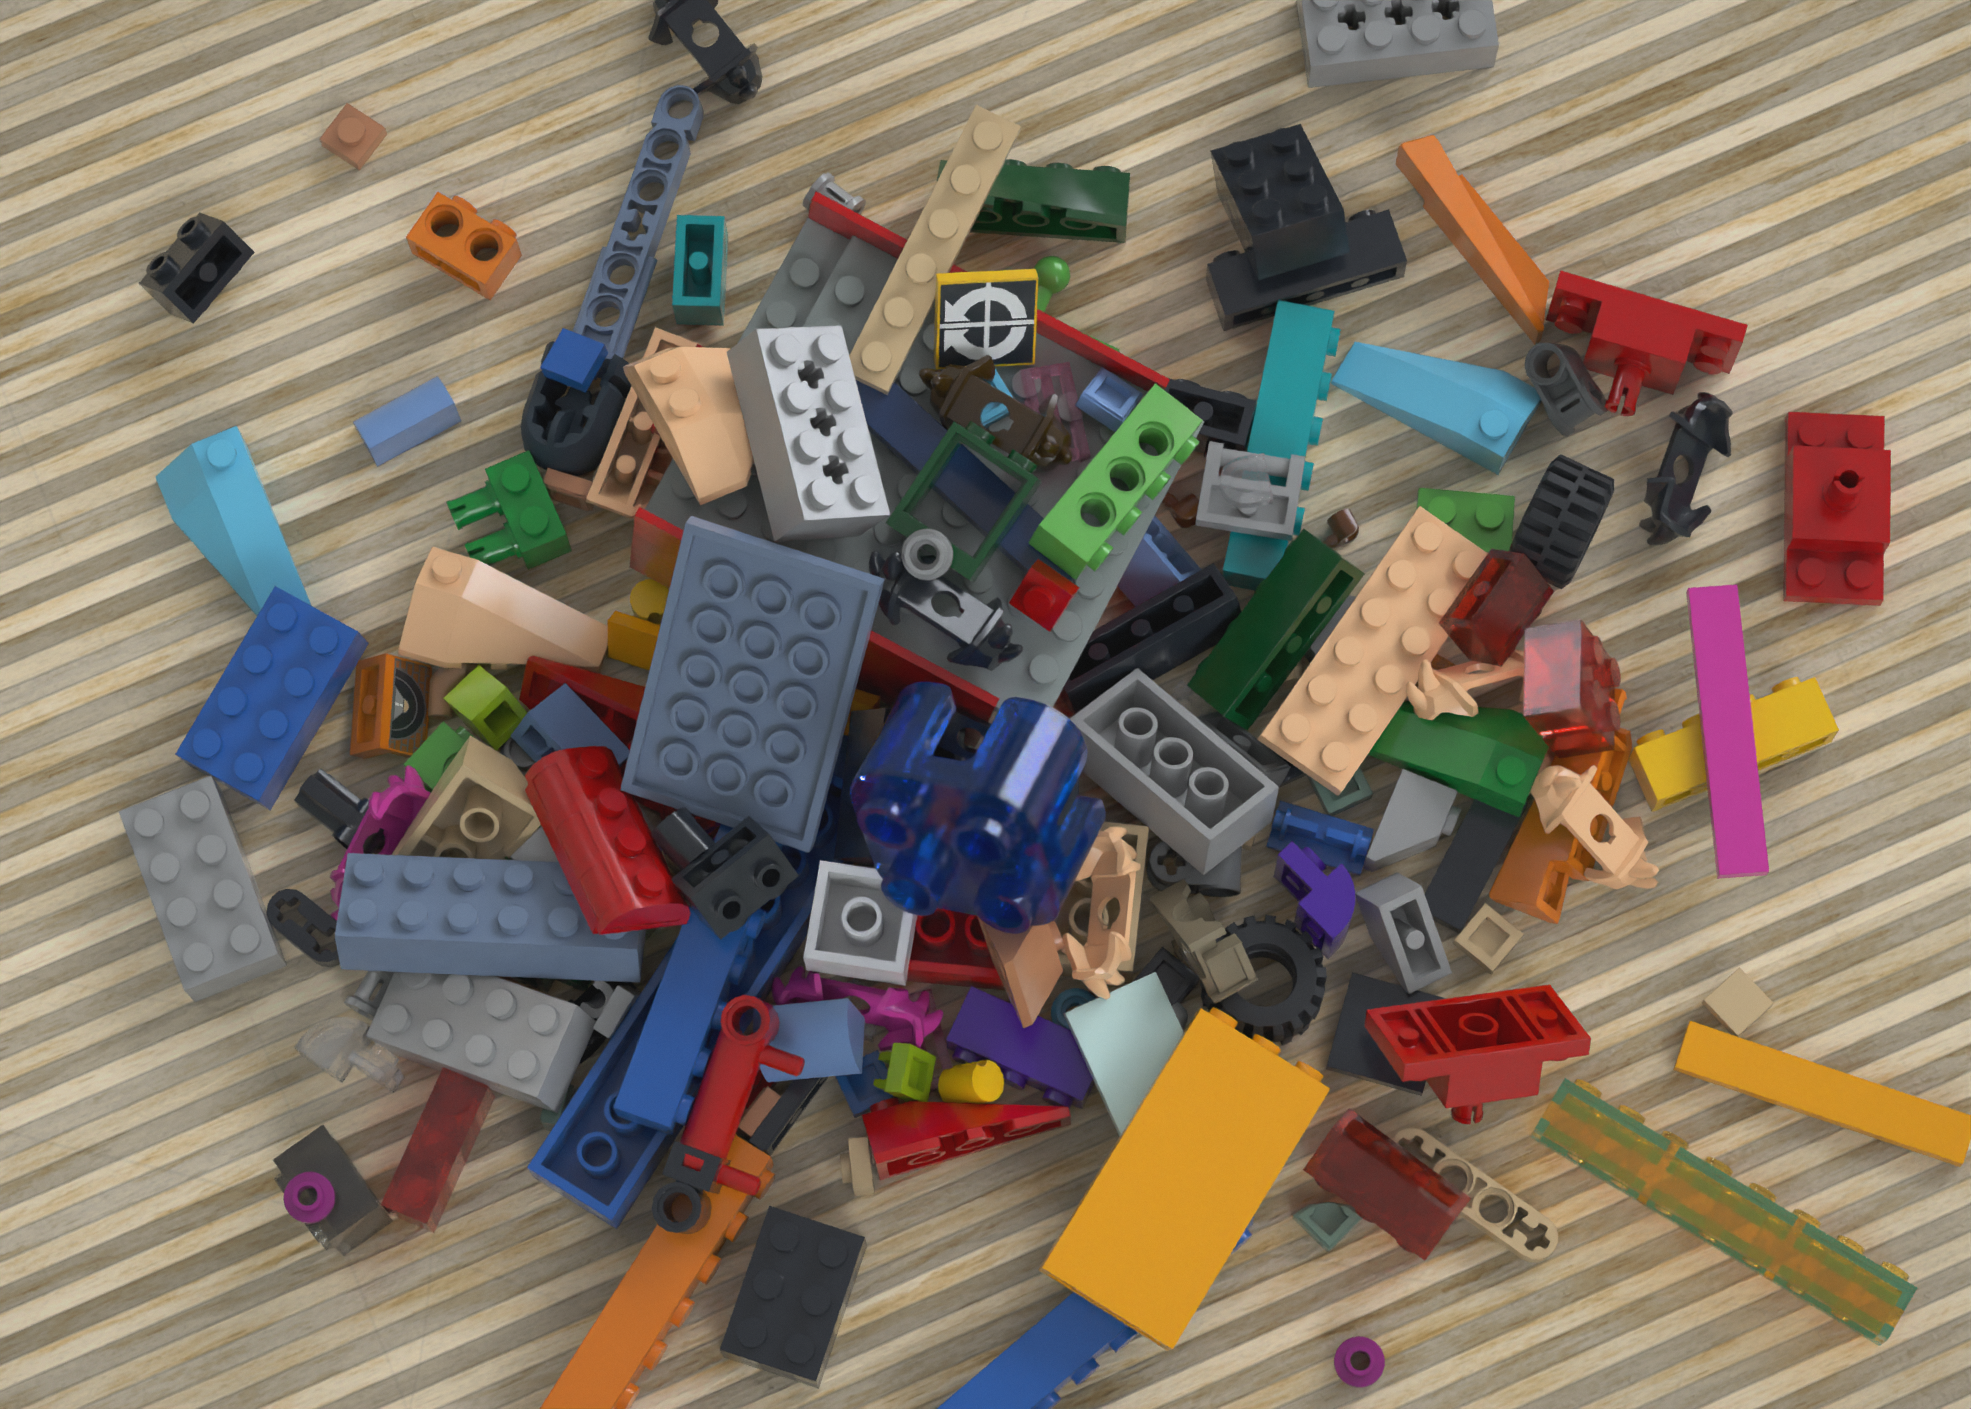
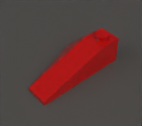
(611, 699)
(930, 1133)

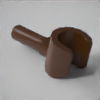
(1182, 511)
(1343, 528)

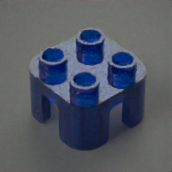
(981, 828)

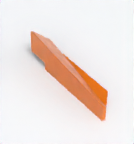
(1476, 233)
(1541, 863)

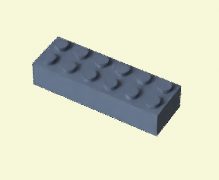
(474, 921)

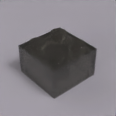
(356, 1208)

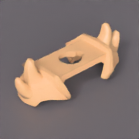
(1447, 688)
(1573, 802)
(1113, 876)

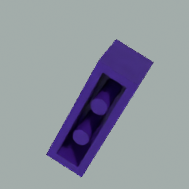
(1033, 1055)

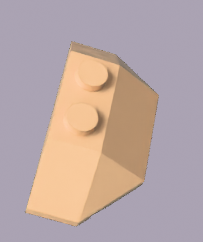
(697, 416)
(634, 456)

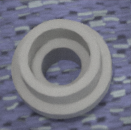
(911, 554)

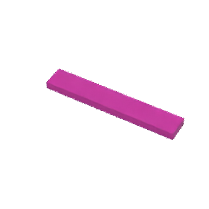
(1727, 732)

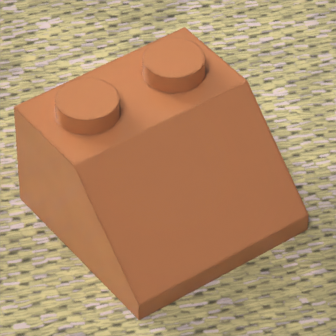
(1026, 965)

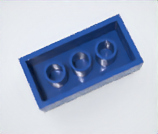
(272, 698)

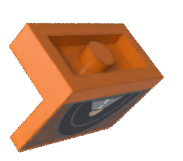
(389, 706)

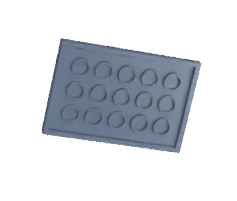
(751, 682)

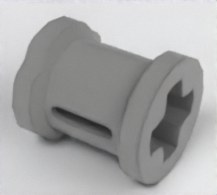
(827, 187)
(360, 1001)

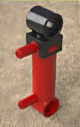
(701, 1155)

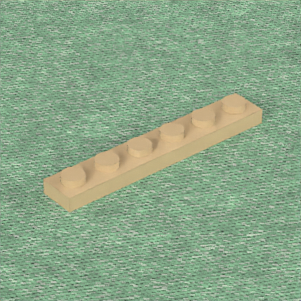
(932, 248)

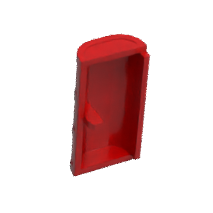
(603, 842)

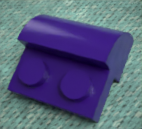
(1323, 900)

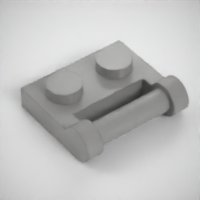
(1268, 520)

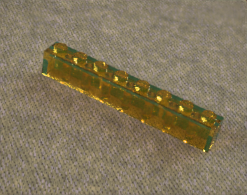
(1724, 1211)

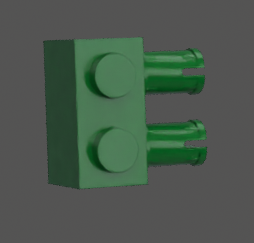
(532, 522)

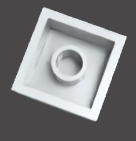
(856, 927)

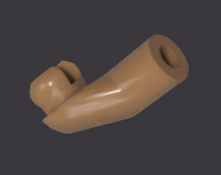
(440, 685)

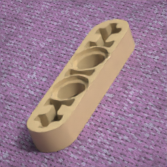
(1481, 1186)

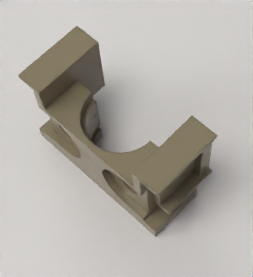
(1219, 965)

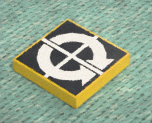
(985, 316)

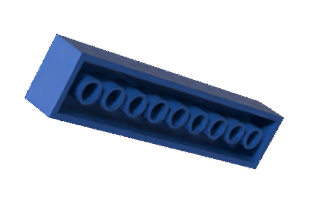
(608, 1159)

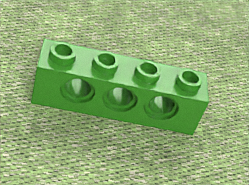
(1155, 421)

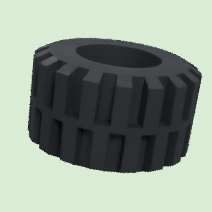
(1563, 519)
(1302, 962)

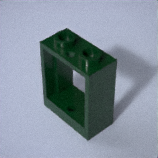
(980, 441)

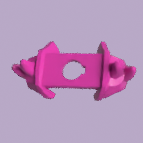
(387, 810)
(889, 1008)

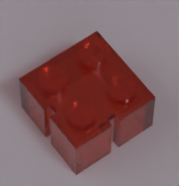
(1570, 688)

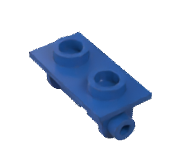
(1329, 837)

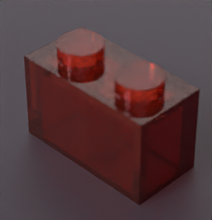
(1496, 607)

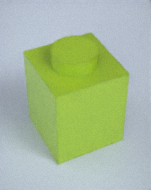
(486, 707)

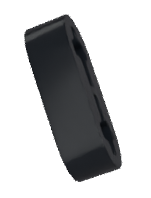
(301, 936)

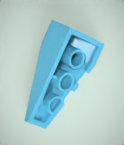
(1452, 402)
(228, 517)

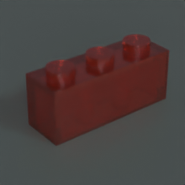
(438, 1150)
(1386, 1184)

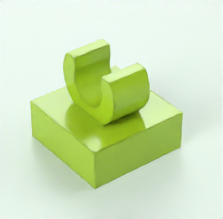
(908, 1072)

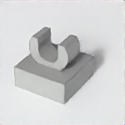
(616, 1006)

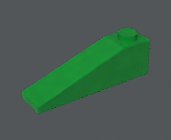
(1479, 756)

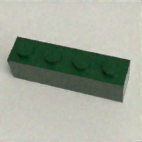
(1275, 629)

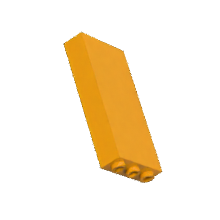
(1185, 1177)

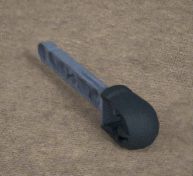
(558, 438)

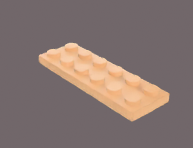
(1373, 653)

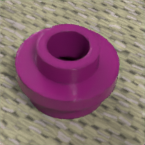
(320, 1208)
(1354, 1377)

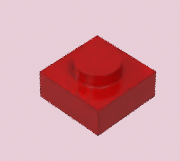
(1044, 595)

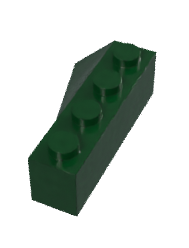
(1056, 202)

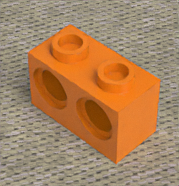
(457, 252)

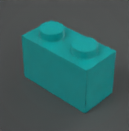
(700, 270)

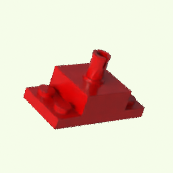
(1641, 337)
(1835, 508)
(1478, 1044)

